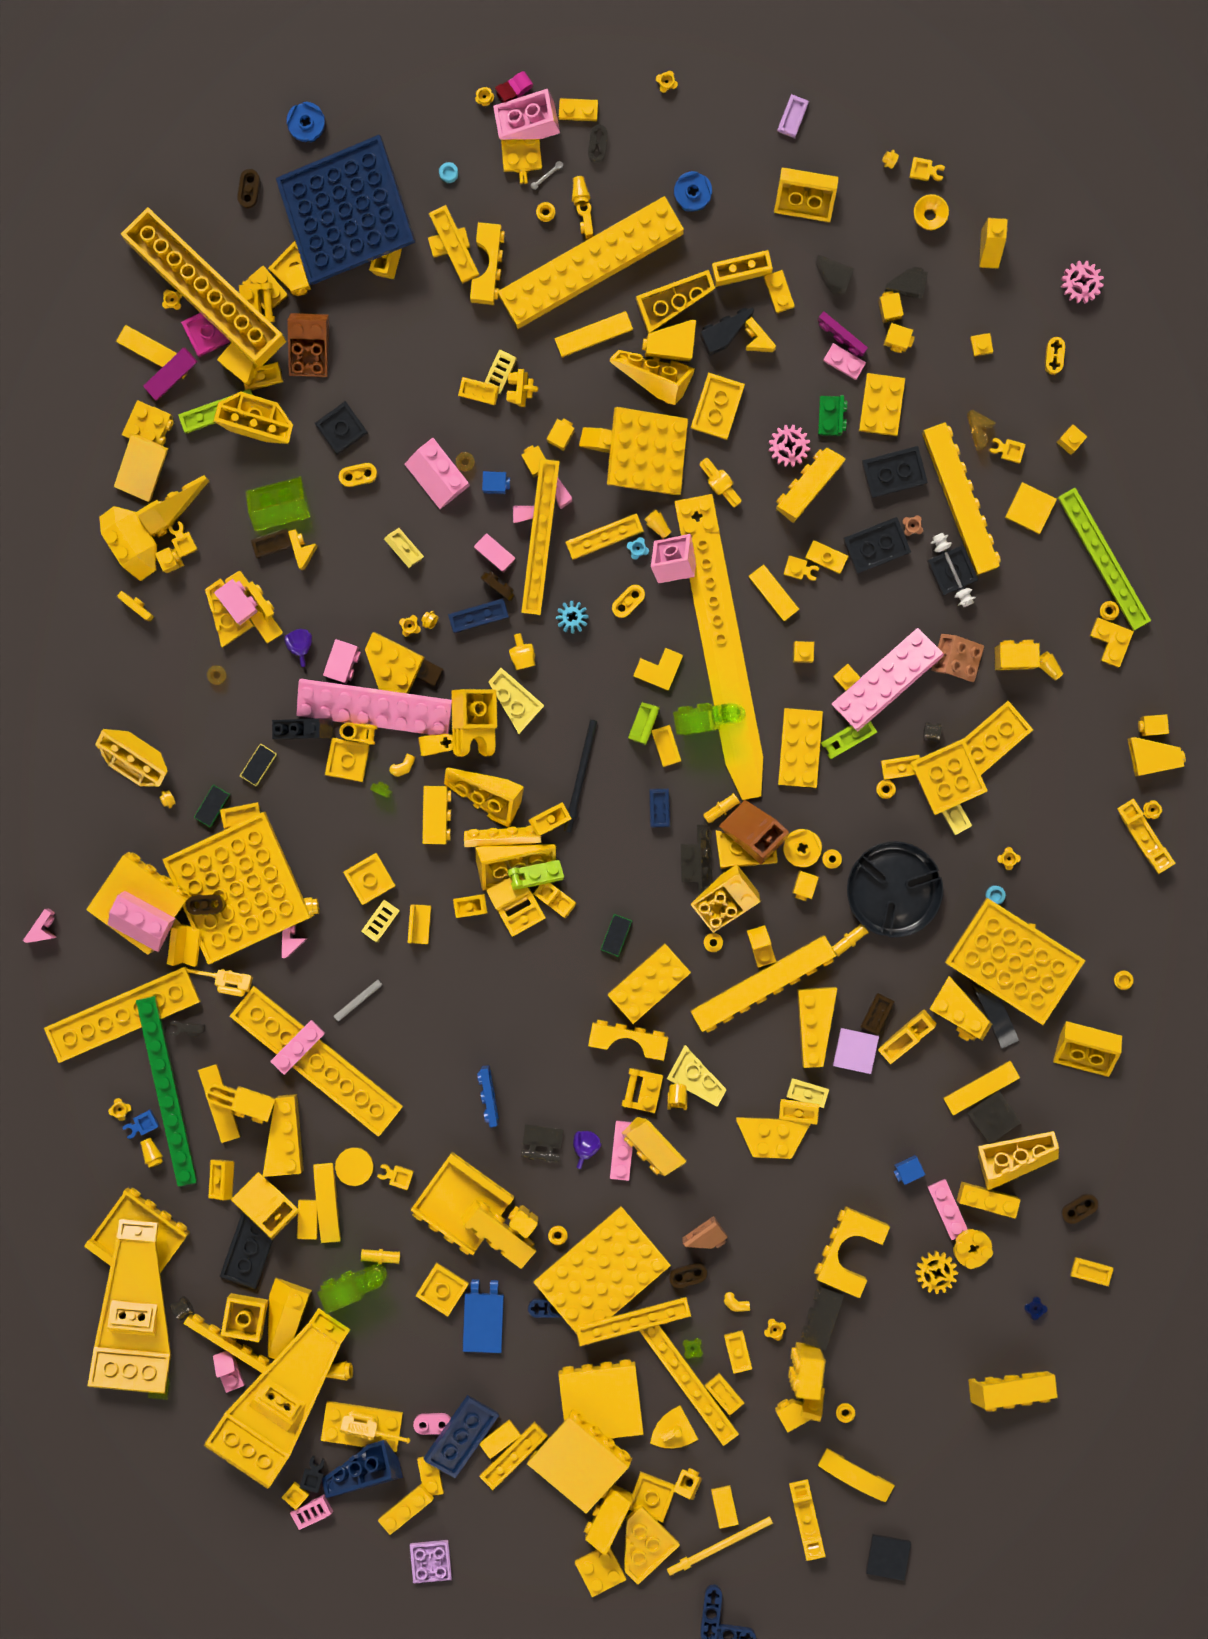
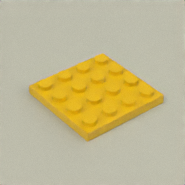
(647, 451)

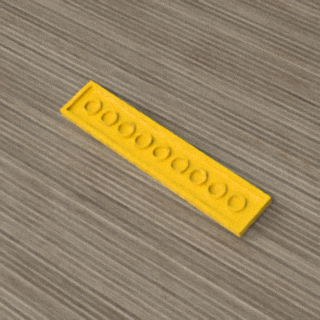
(319, 1064)

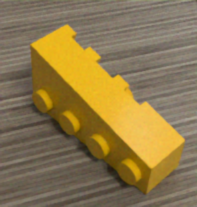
(670, 300)
(815, 1019)
(284, 1140)
(1016, 1157)

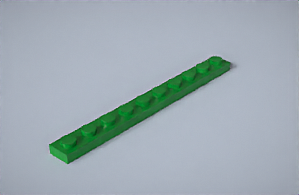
(166, 1091)

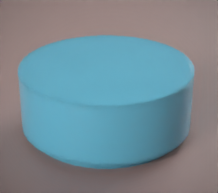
(448, 172)
(995, 894)

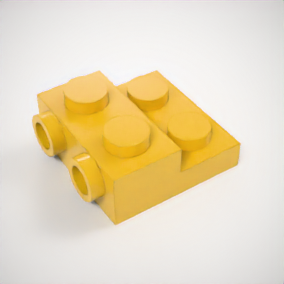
(148, 423)

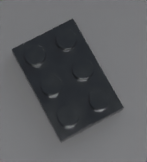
(894, 472)
(877, 545)

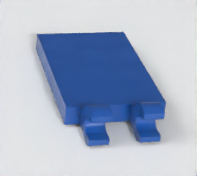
(483, 1319)

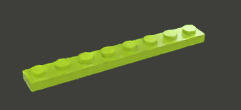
(1104, 559)

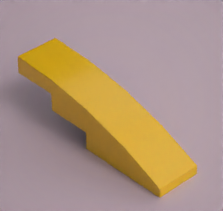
(327, 1202)

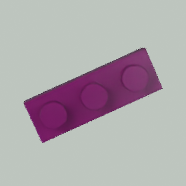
(841, 334)

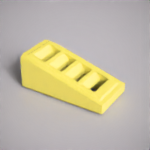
(501, 354)
(372, 935)

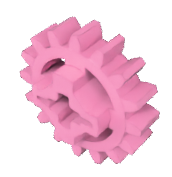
(1085, 277)
(798, 443)

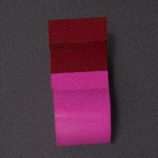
(514, 87)

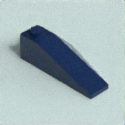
(368, 1468)

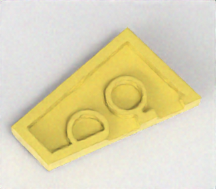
(515, 699)
(699, 1081)

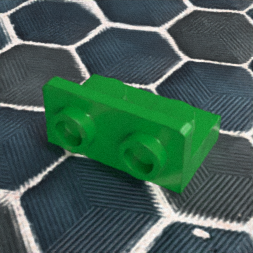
(831, 415)

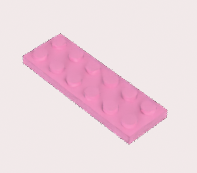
(887, 679)

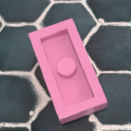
(844, 361)

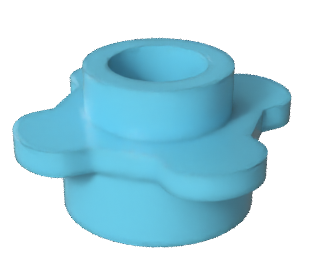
(637, 543)

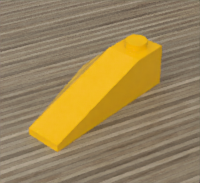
(492, 794)
(286, 1311)

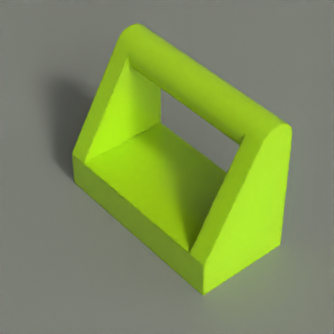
(644, 723)

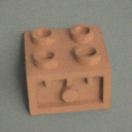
(960, 657)

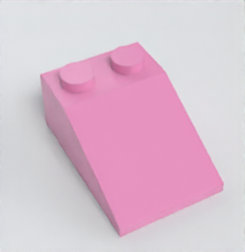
(527, 117)

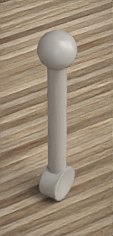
(559, 165)

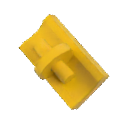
(519, 396)

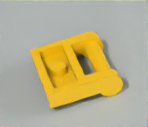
(252, 294)
(524, 918)
(648, 1093)

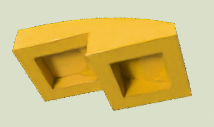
(555, 899)

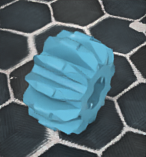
(575, 623)

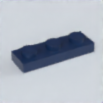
(478, 615)

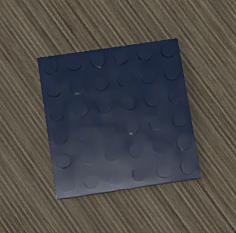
(345, 210)

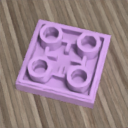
(855, 1050)
(430, 1561)

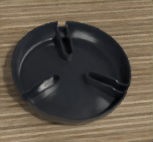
(895, 889)

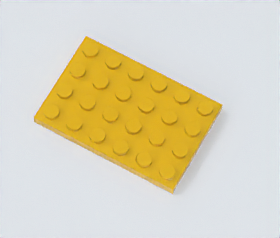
(1014, 961)
(602, 1271)

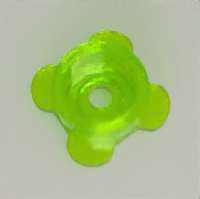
(697, 1352)

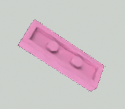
(297, 1047)
(621, 1154)
(947, 1208)

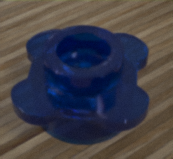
(1035, 1314)

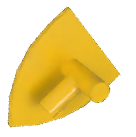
(673, 1430)

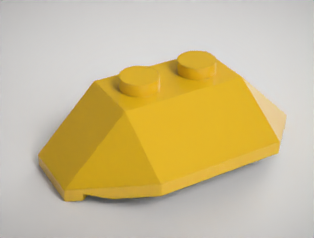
(254, 418)
(129, 541)
(132, 757)

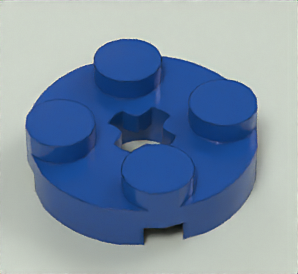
(302, 111)
(697, 181)

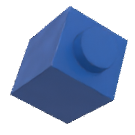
(495, 482)
(908, 1170)

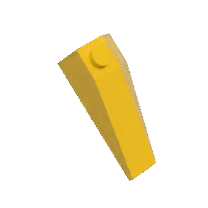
(659, 378)
(162, 514)
(496, 860)

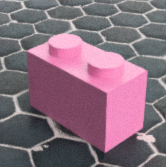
(236, 601)
(341, 661)

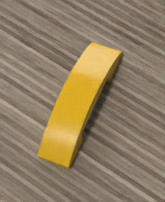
(1145, 837)
(855, 1476)
(807, 1520)

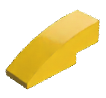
(907, 1036)

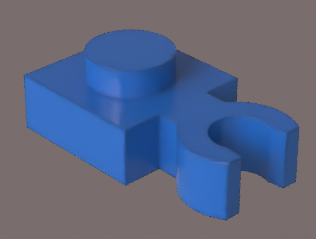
(143, 1123)

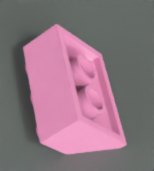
(436, 473)
(140, 920)

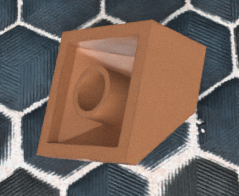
(706, 1235)

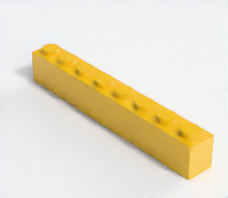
(960, 498)
(763, 983)

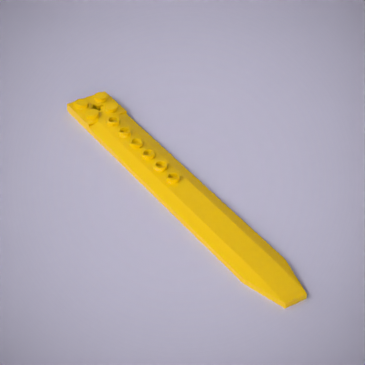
(722, 643)

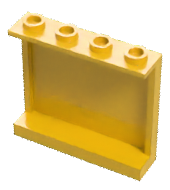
(142, 882)
(450, 1196)
(135, 1208)
(604, 1396)
(580, 1461)

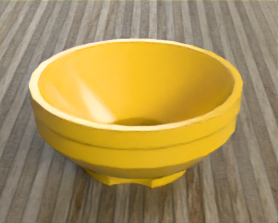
(933, 203)

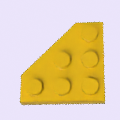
(392, 664)
(645, 1544)

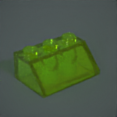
(277, 504)

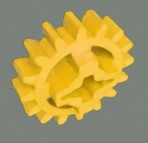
(934, 1279)

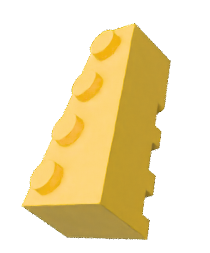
(498, 1233)
(1013, 1390)

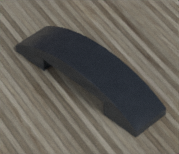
(996, 1015)

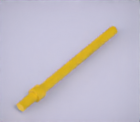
(685, 1563)

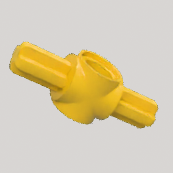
(720, 482)

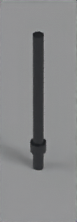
(580, 775)

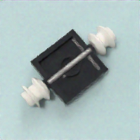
(953, 570)

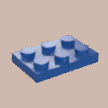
(488, 1096)

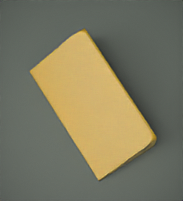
(503, 894)
(221, 1179)

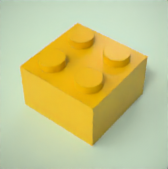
(1017, 656)
(244, 1317)

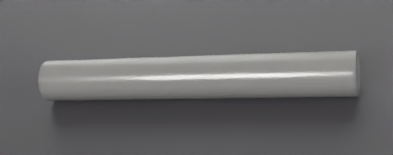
(359, 999)

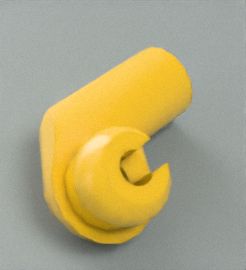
(403, 768)
(734, 1305)

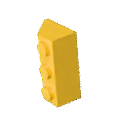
(806, 194)
(1088, 1049)
(652, 1146)
(608, 1518)

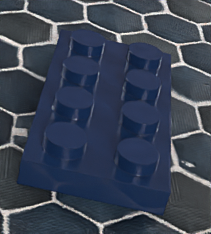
(461, 1436)

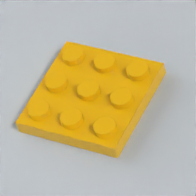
(949, 776)

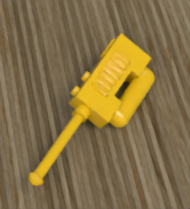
(226, 978)
(364, 1430)

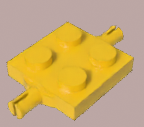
(521, 156)

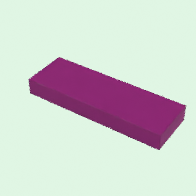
(170, 374)

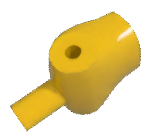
(522, 654)

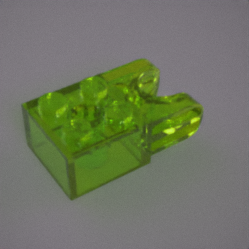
(706, 717)
(350, 1287)

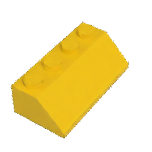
(810, 484)

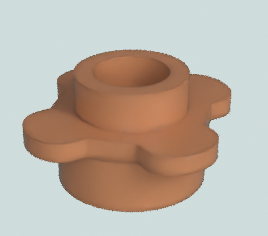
(911, 530)

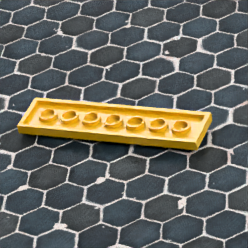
(119, 1015)

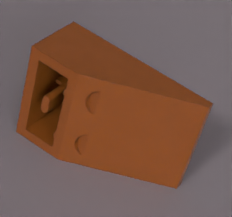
(308, 344)
(754, 831)

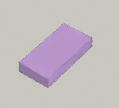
(793, 116)

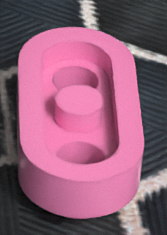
(432, 1421)

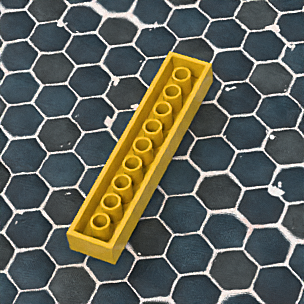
(591, 262)
(203, 287)

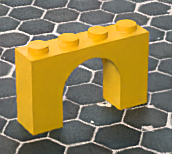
(850, 1224)

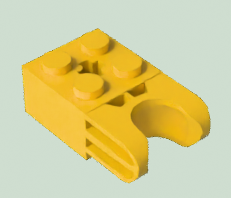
(474, 717)
(241, 1101)

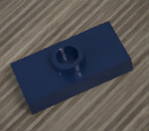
(659, 808)

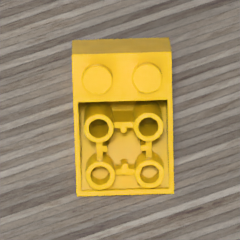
(726, 899)
(265, 1205)

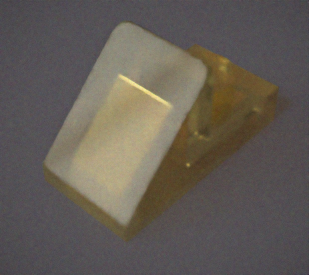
(977, 423)

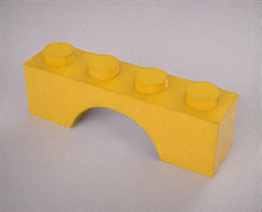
(484, 287)
(604, 1035)

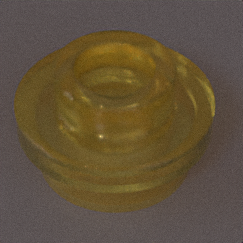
(465, 455)
(210, 675)

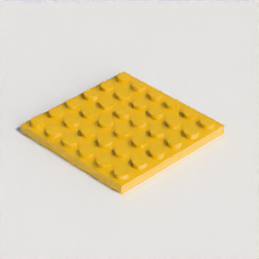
(253, 879)

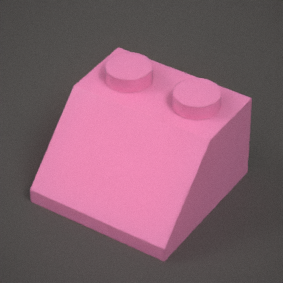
(673, 559)

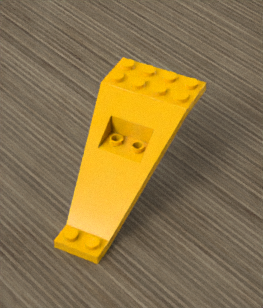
(131, 1351)
(258, 1431)

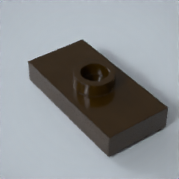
(271, 543)
(429, 672)
(877, 1014)

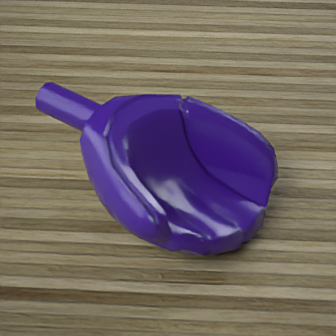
(299, 643)
(585, 1145)

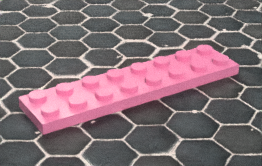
(373, 707)

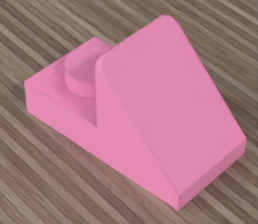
(38, 930)
(290, 944)
(228, 1371)

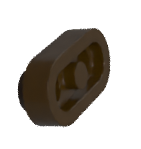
(248, 189)
(492, 580)
(206, 904)
(1079, 1208)
(688, 1275)

